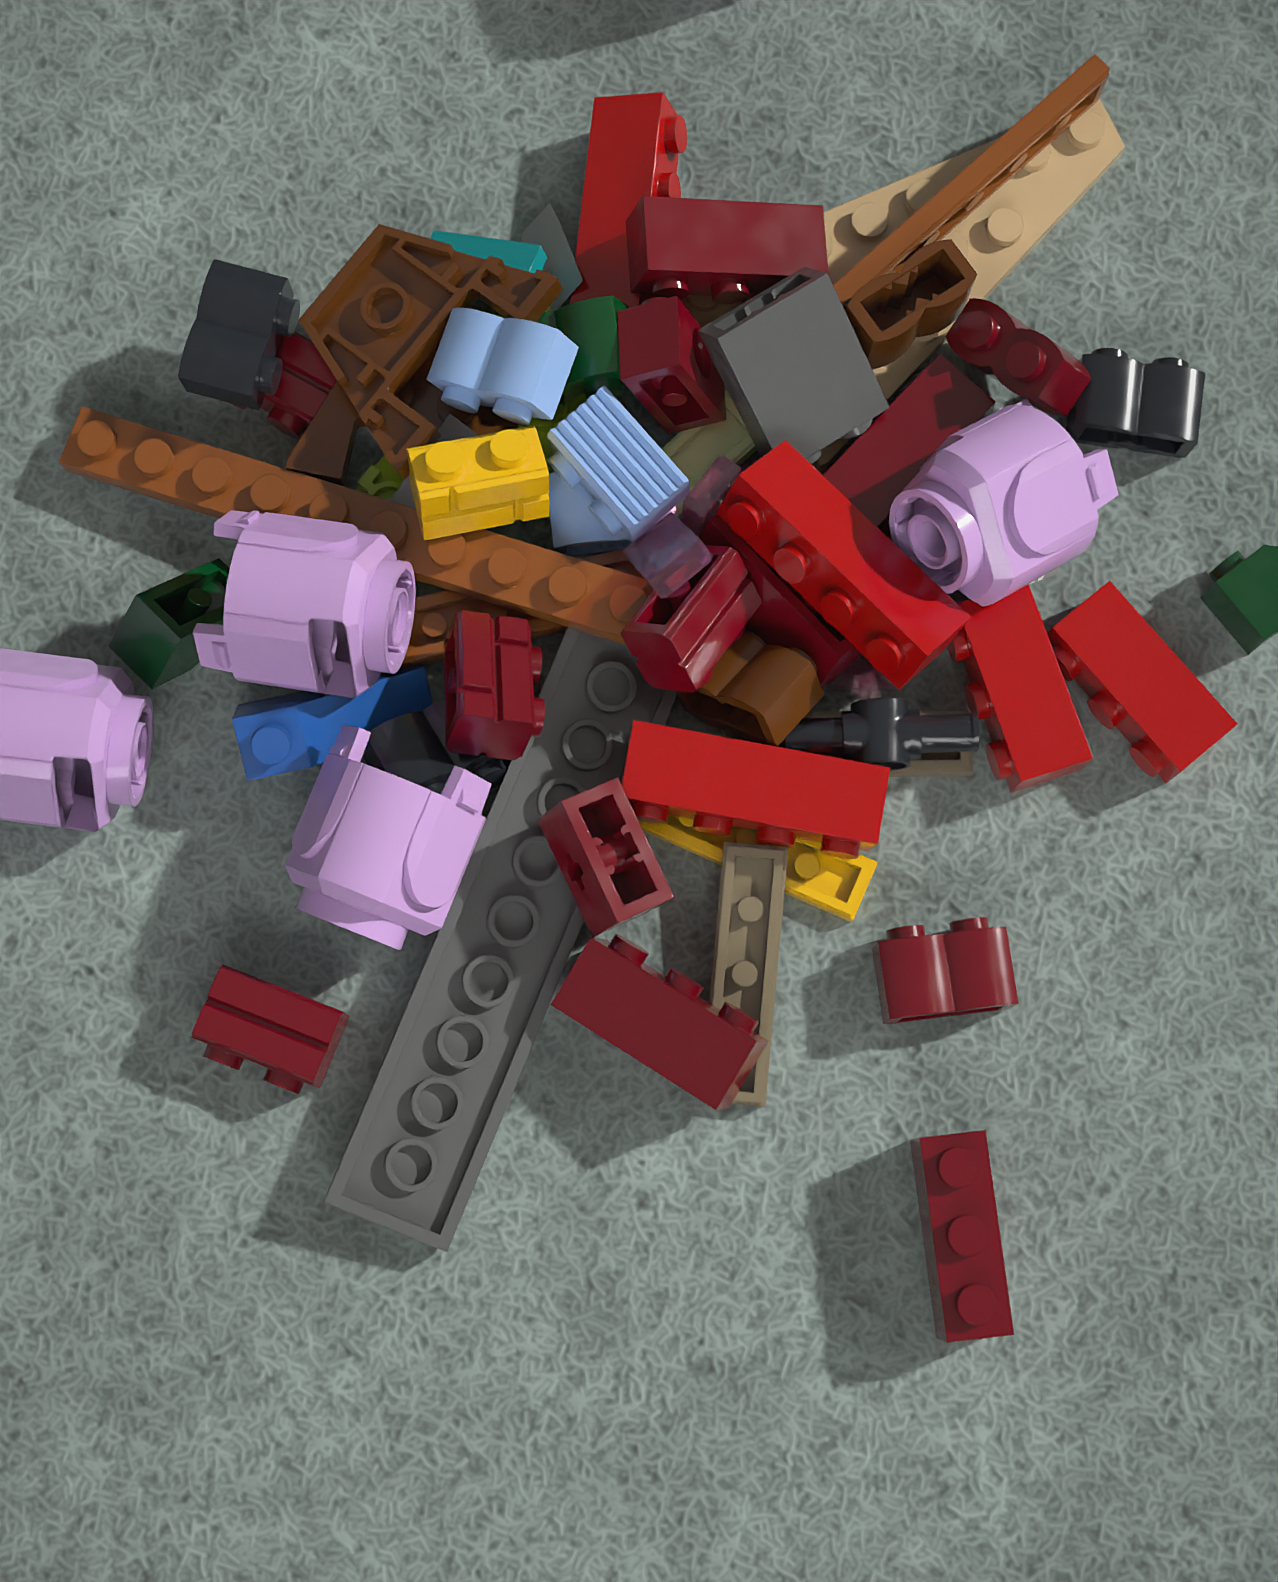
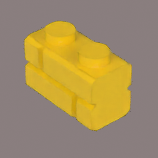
(479, 482)

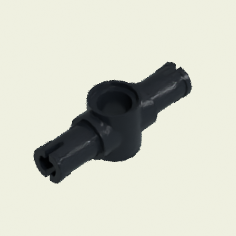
(885, 733)

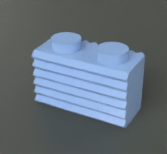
(616, 465)

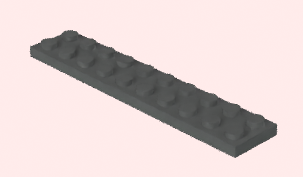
(491, 961)

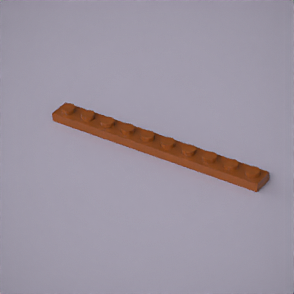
(467, 563)

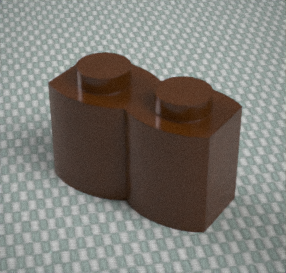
(911, 303)
(757, 690)

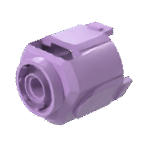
(1001, 504)
(309, 605)
(70, 741)
(383, 848)

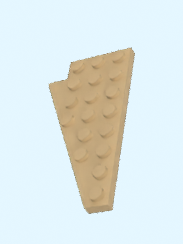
(990, 238)

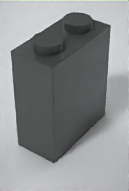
(795, 366)

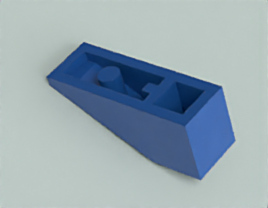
(302, 726)

